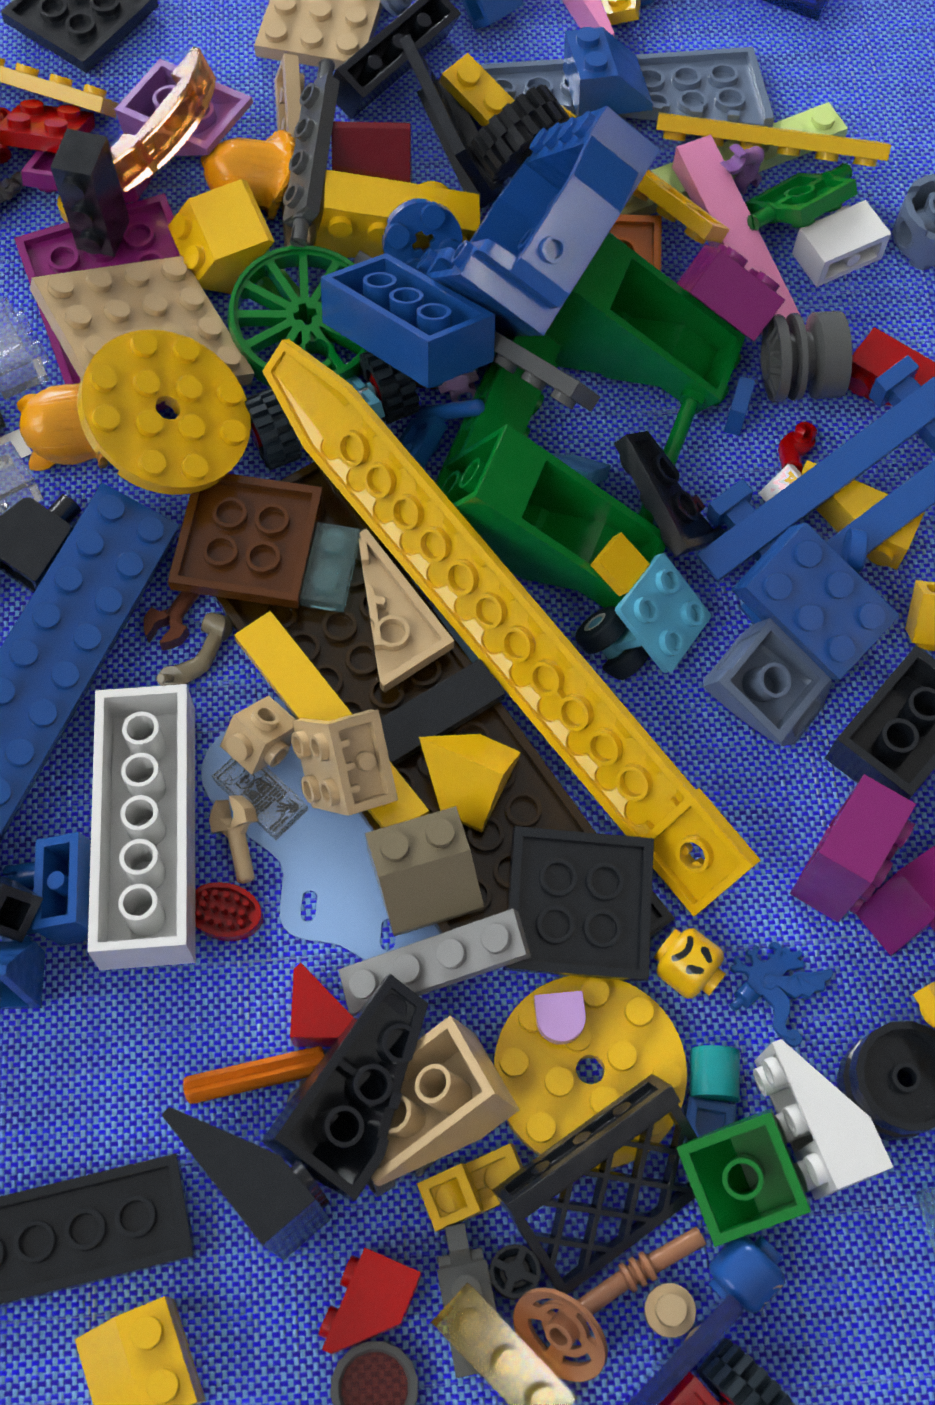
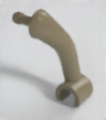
(218, 630)

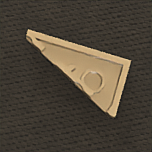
(401, 623)

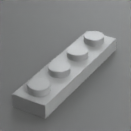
(440, 959)

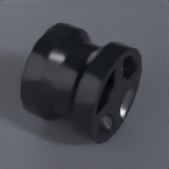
(518, 1264)

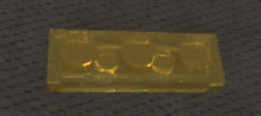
(499, 1352)

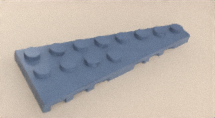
(686, 83)

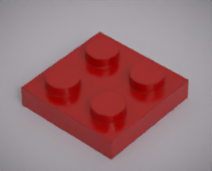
(42, 126)

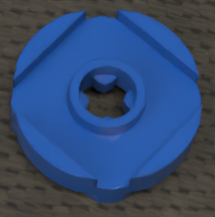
(419, 216)

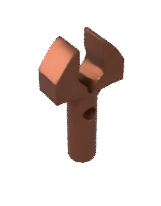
(173, 615)

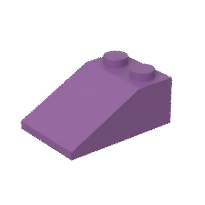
(221, 115)

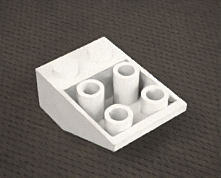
(825, 1128)

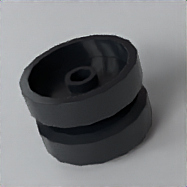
(893, 1078)

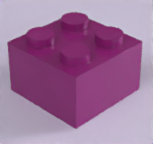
(735, 294)

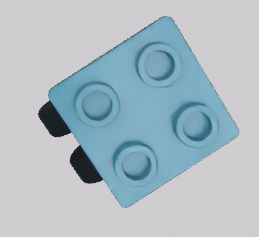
(653, 619)

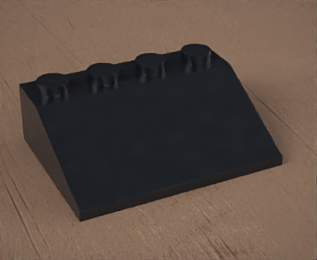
(273, 1199)

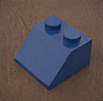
(603, 73)

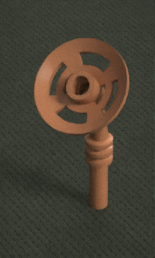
(573, 1315)

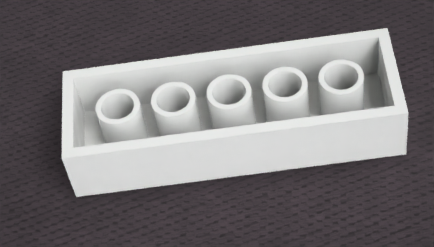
(143, 828)

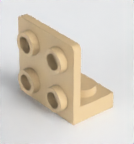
(344, 762)

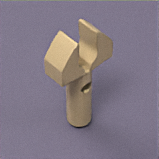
(235, 830)

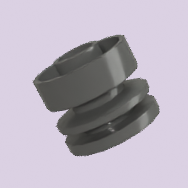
(806, 356)

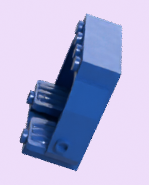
(547, 222)

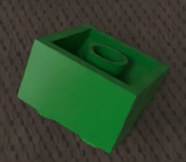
(743, 1177)

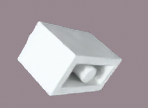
(841, 243)

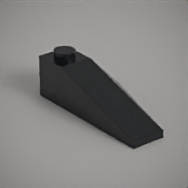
(347, 1103)

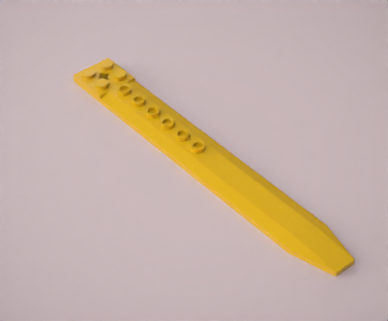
(509, 631)

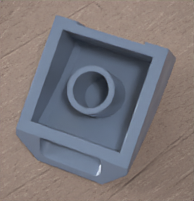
(769, 683)

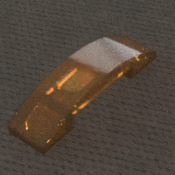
(169, 126)

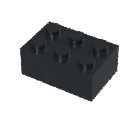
(894, 731)

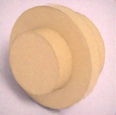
(670, 1310)

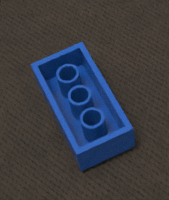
(408, 320)

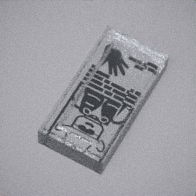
(274, 801)

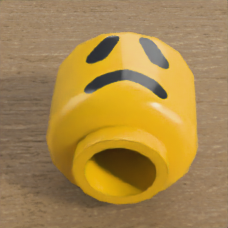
(690, 963)

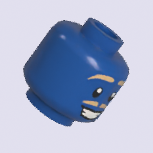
(747, 1272)

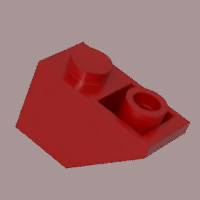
(373, 1303)

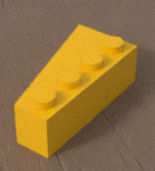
(358, 206)

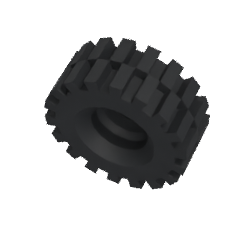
(507, 137)

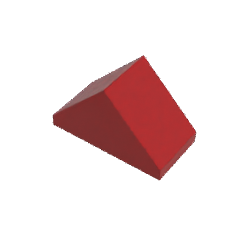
(315, 1013)

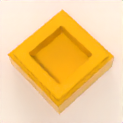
(620, 564)

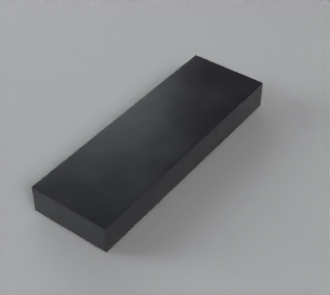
(440, 710)

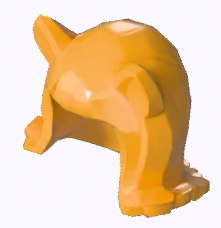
(258, 162)
(53, 428)

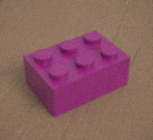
(855, 850)

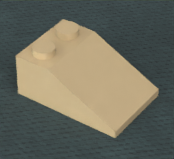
(446, 1101)

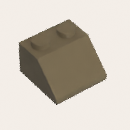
(424, 871)

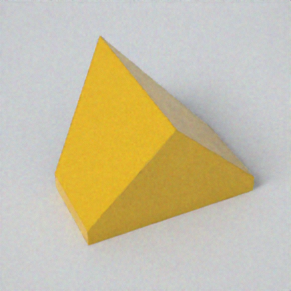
(468, 773)

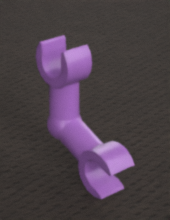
(746, 164)

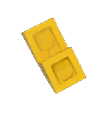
(468, 1187)

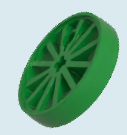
(290, 312)

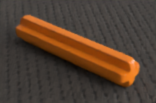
(251, 1075)

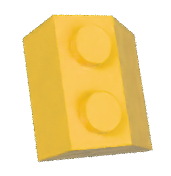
(221, 234)
(141, 1359)

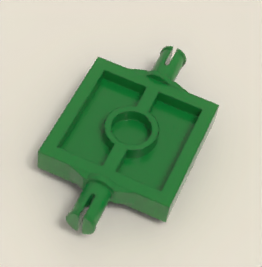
(802, 198)

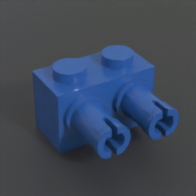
(63, 882)

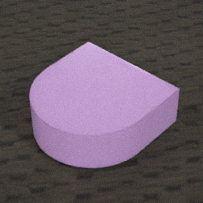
(560, 1016)

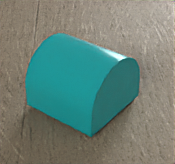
(715, 1073)

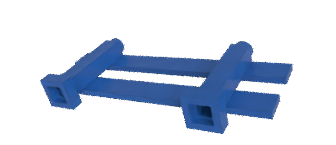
(755, 531)

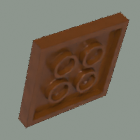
(247, 540)

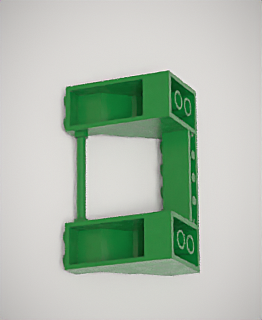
(528, 503)

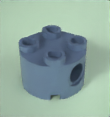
(916, 224)

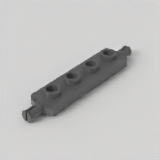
(310, 153)

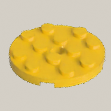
(154, 452)
(621, 1031)

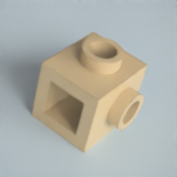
(259, 735)

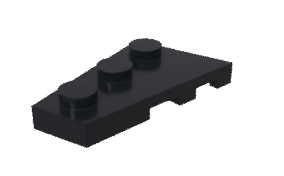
(674, 510)

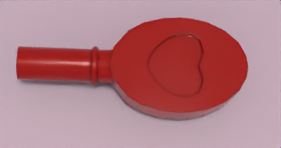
(226, 912)

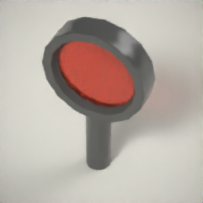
(374, 1376)

